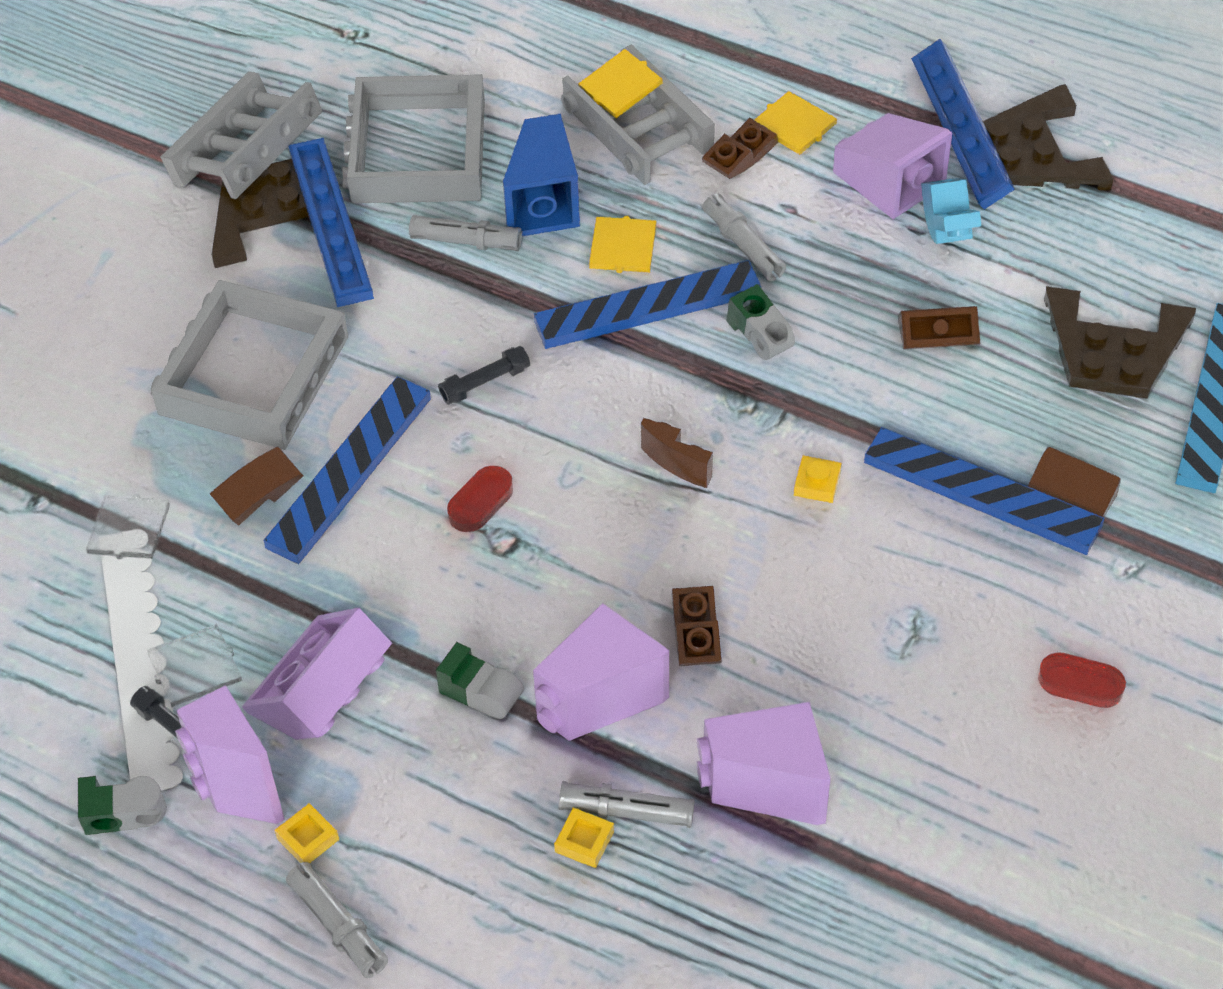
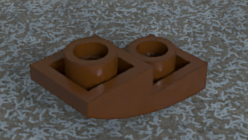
(741, 150)
(685, 461)
(255, 483)
(696, 626)

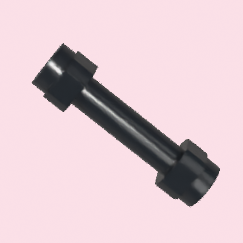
(455, 388)
(151, 705)

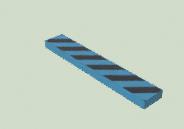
(1203, 444)

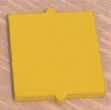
(620, 83)
(796, 122)
(622, 244)

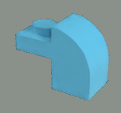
(948, 210)

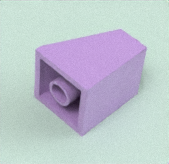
(892, 160)
(600, 676)
(766, 763)

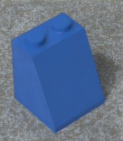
(542, 179)

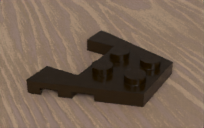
(1031, 150)
(266, 202)
(1114, 356)

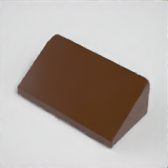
(939, 327)
(1075, 482)

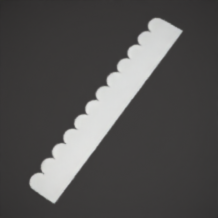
(131, 638)

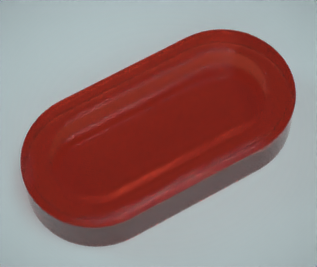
(480, 498)
(1081, 680)

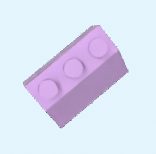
(319, 674)
(227, 758)

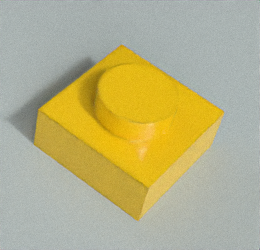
(817, 479)
(307, 834)
(584, 837)

